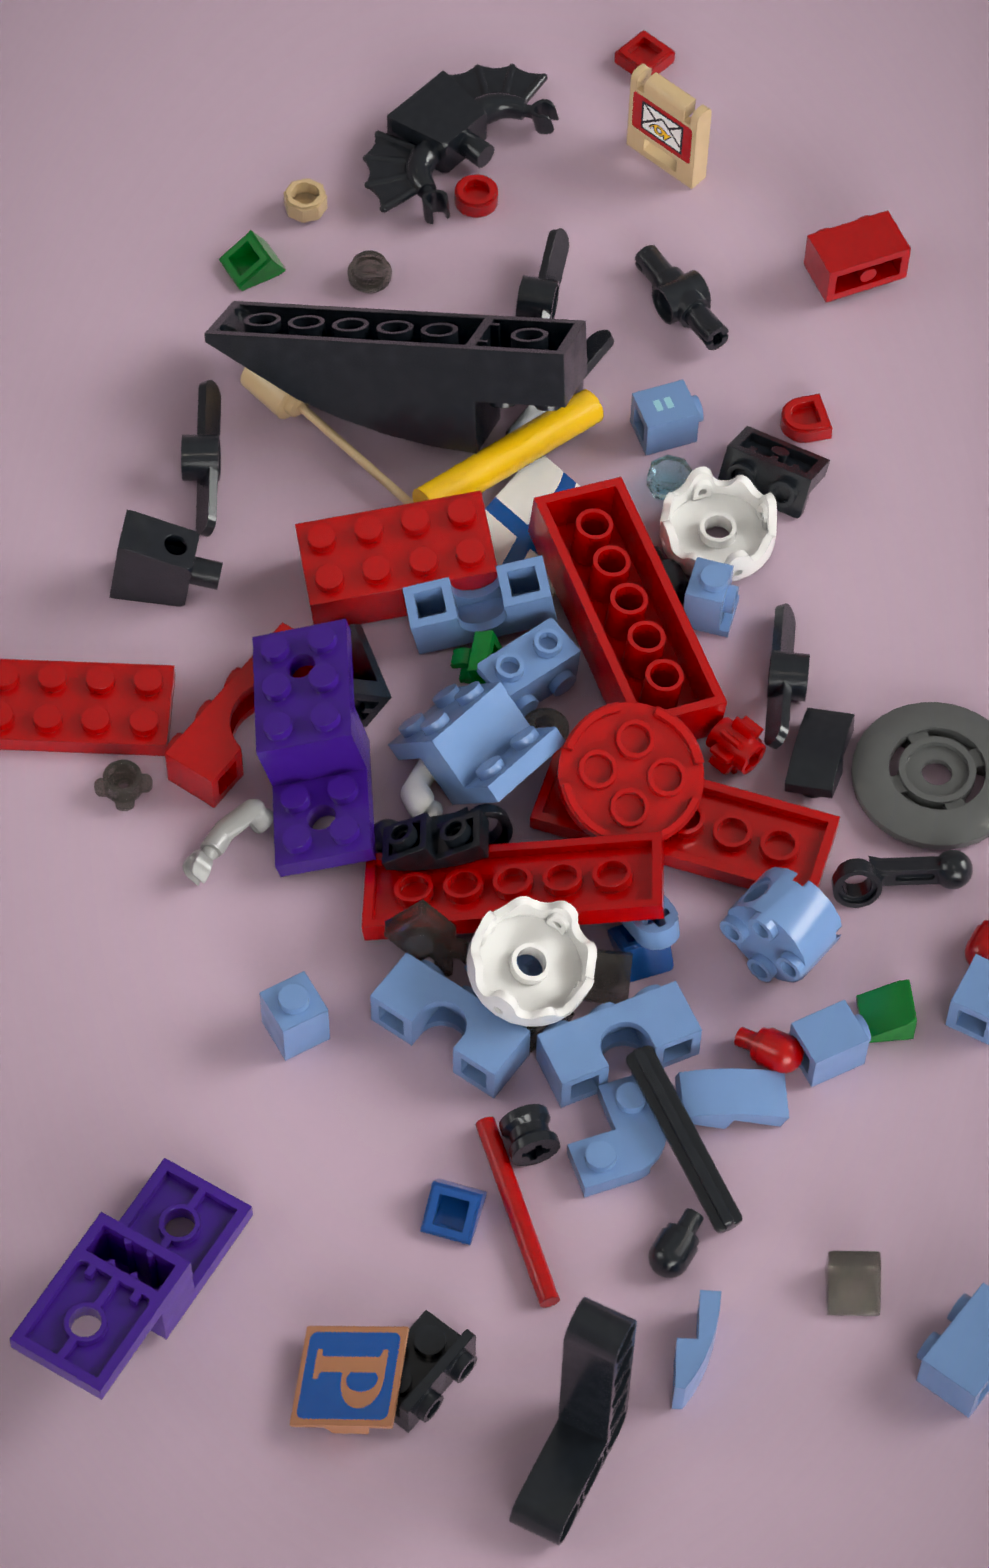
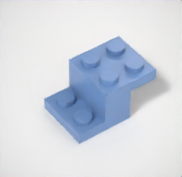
(475, 742)

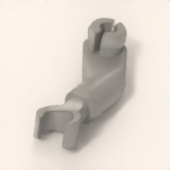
(250, 813)

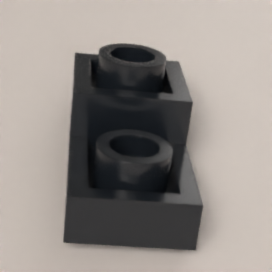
(819, 753)
(423, 845)

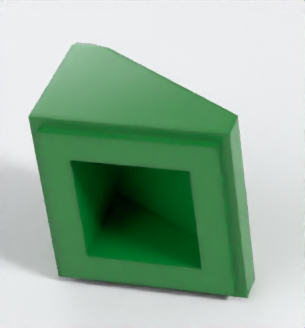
(251, 262)
(889, 1011)

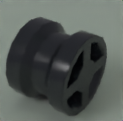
(529, 1135)

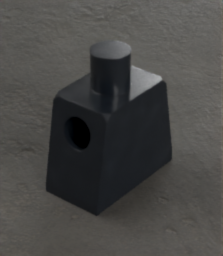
(159, 562)

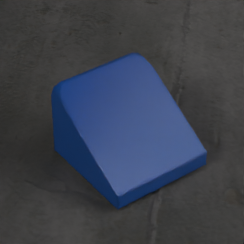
(644, 961)
(453, 1211)

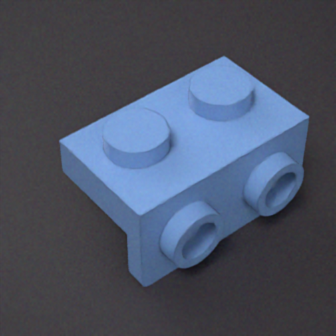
(534, 665)

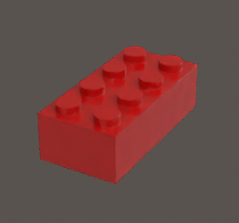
(365, 558)

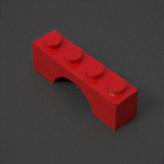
(206, 755)

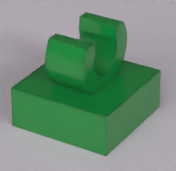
(484, 645)

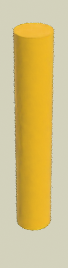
(515, 449)

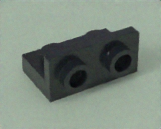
(774, 468)
(431, 1363)

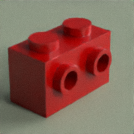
(857, 256)

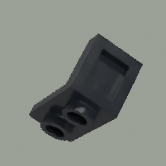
(369, 685)

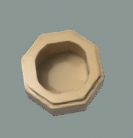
(305, 200)

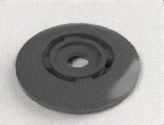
(907, 803)

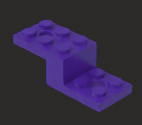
(313, 748)
(131, 1278)

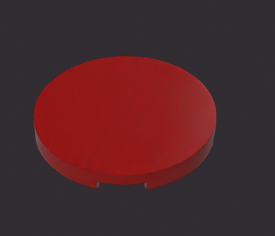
(630, 771)

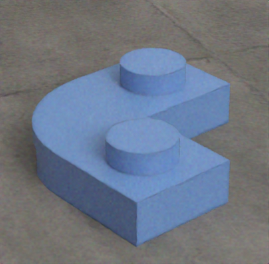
(627, 1149)

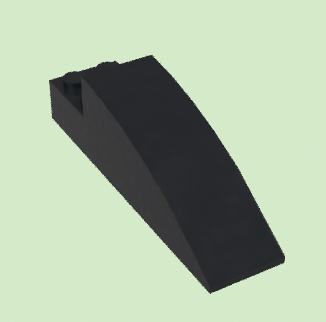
(405, 370)

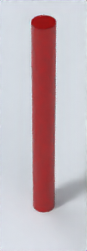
(517, 1212)

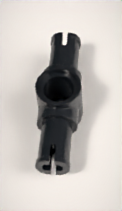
(681, 297)

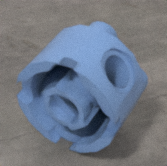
(782, 926)

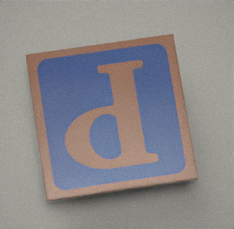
(349, 1378)

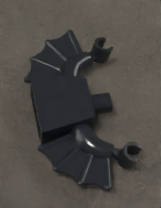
(444, 127)

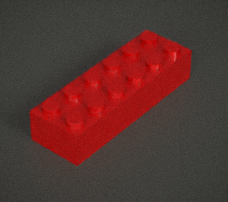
(624, 603)

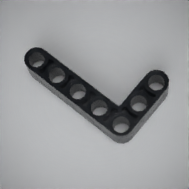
(590, 1417)

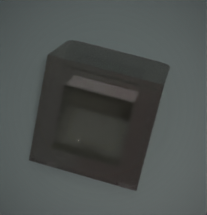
(853, 1283)

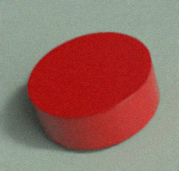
(476, 196)

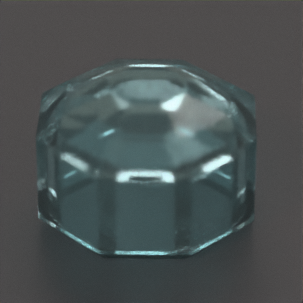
(667, 475)

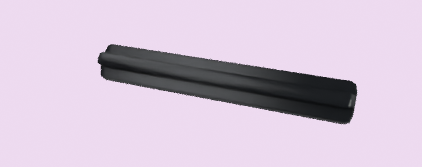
(684, 1139)

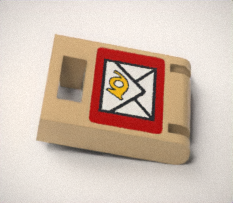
(663, 126)

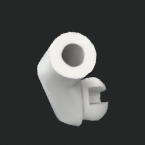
(417, 793)

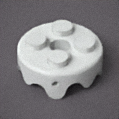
(722, 503)
(554, 939)

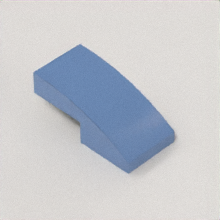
(732, 1094)
(693, 1355)

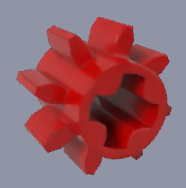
(735, 745)

